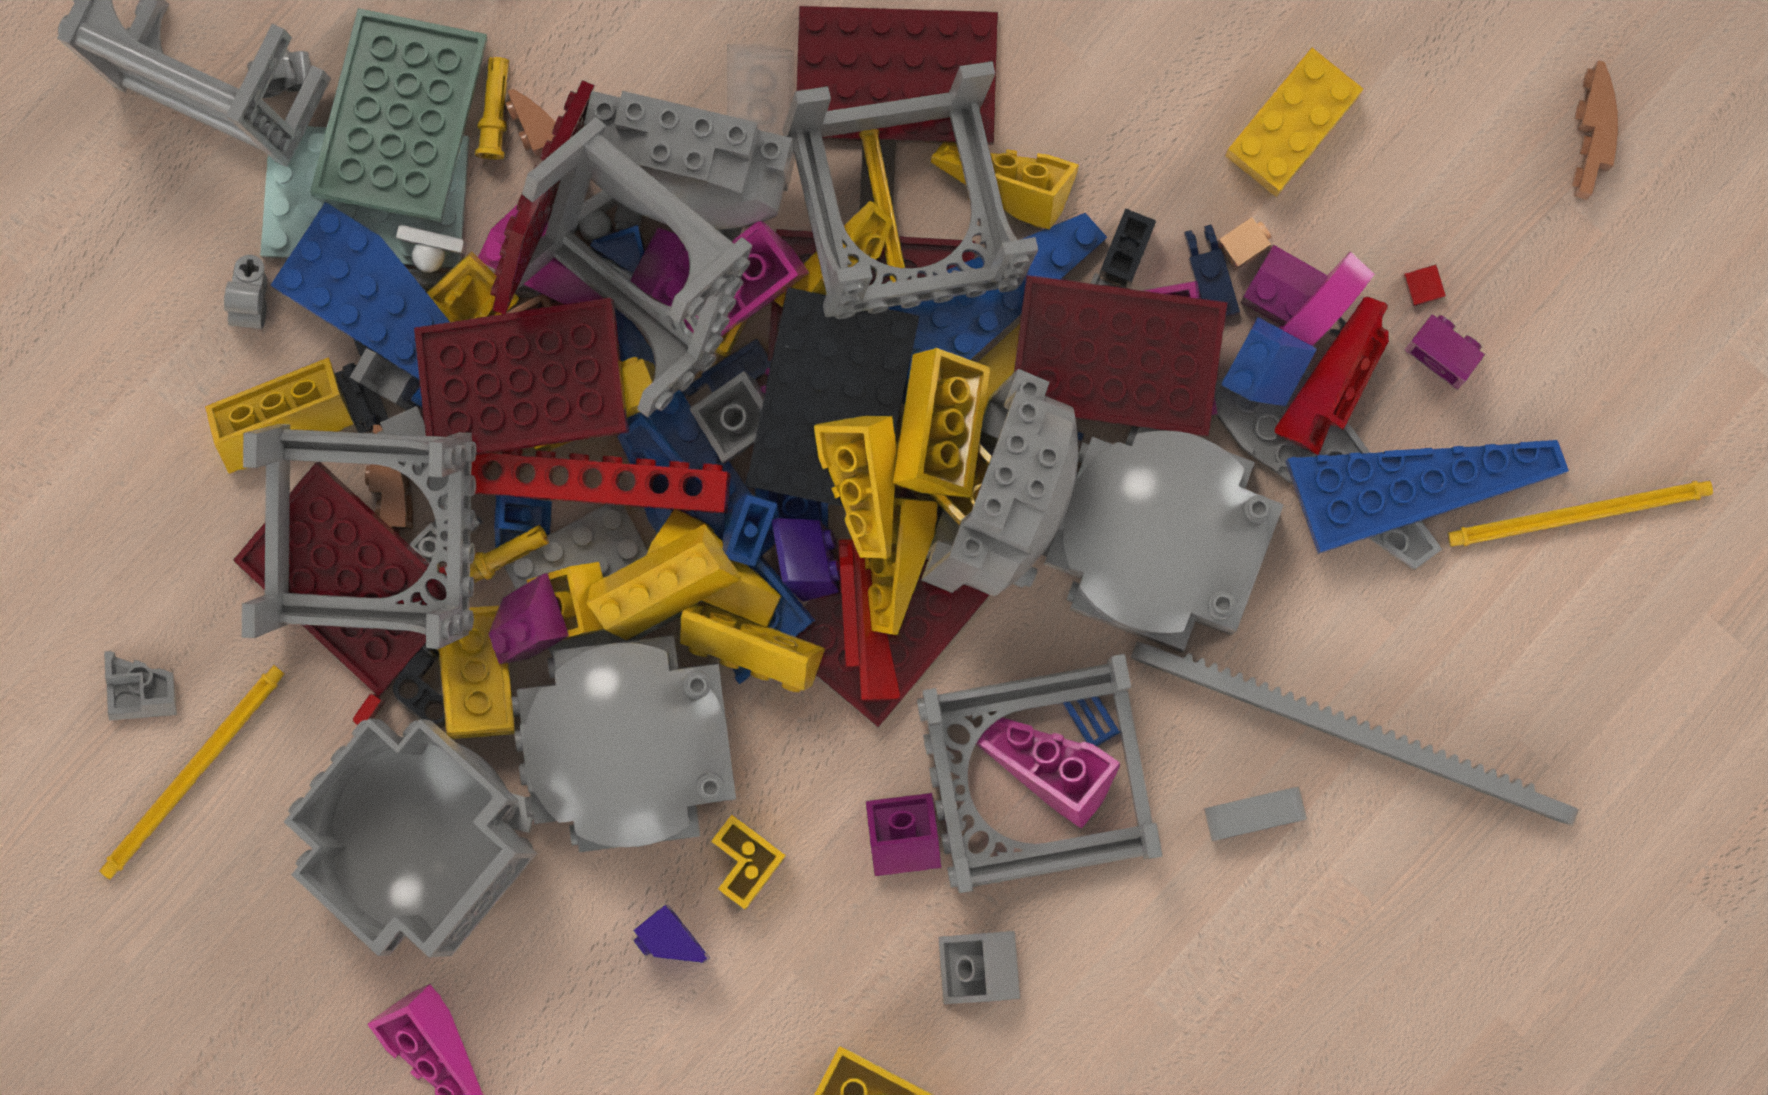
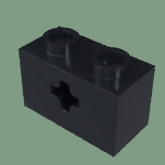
(1127, 248)

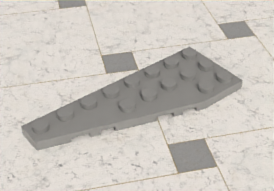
(1253, 430)

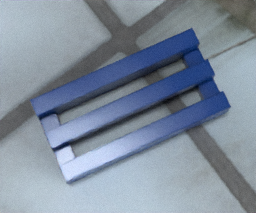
(1102, 736)

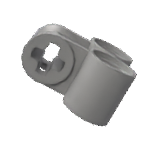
(289, 73)
(246, 295)

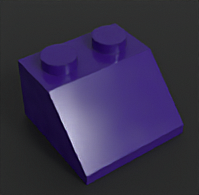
(806, 557)
(668, 938)

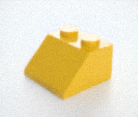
(572, 592)

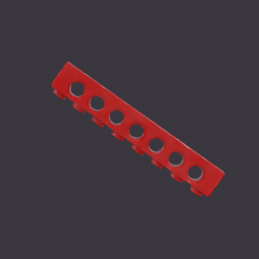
(712, 498)

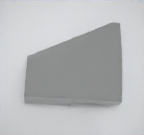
(137, 689)

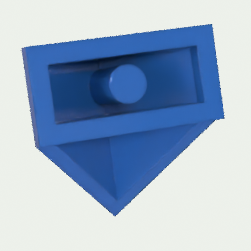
(621, 247)
(519, 515)
(749, 529)

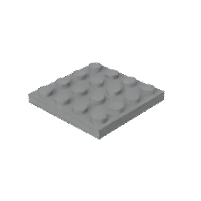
(600, 537)

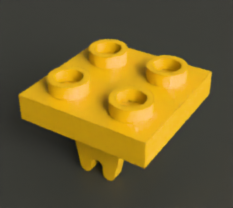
(466, 291)

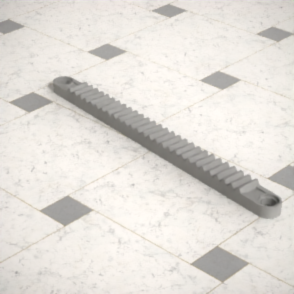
(1357, 734)

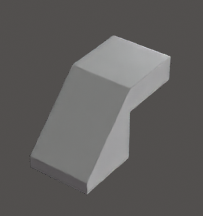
(386, 379)

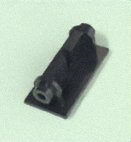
(362, 402)

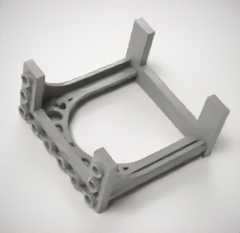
(136, 61)
(713, 261)
(847, 287)
(450, 455)
(1009, 697)

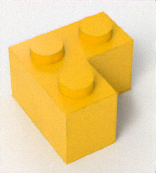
(755, 859)

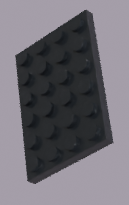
(825, 374)

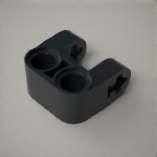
(413, 673)

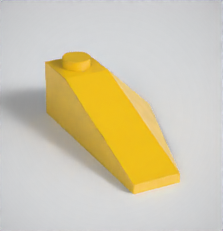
(1027, 186)
(868, 232)
(862, 467)
(897, 576)
(748, 597)

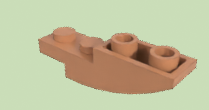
(1599, 118)
(534, 120)
(396, 494)

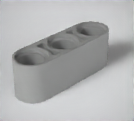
(1255, 813)

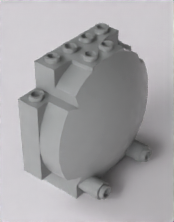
(703, 157)
(1020, 496)
(1163, 535)
(624, 744)
(408, 838)

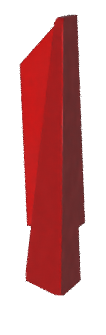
(1338, 379)
(864, 647)

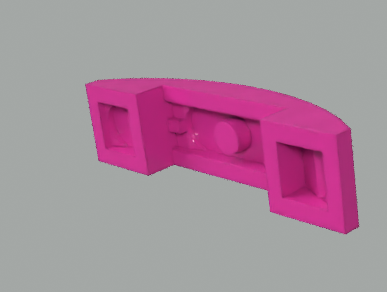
(1329, 300)

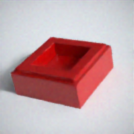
(1424, 285)
(368, 709)

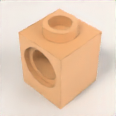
(1245, 243)

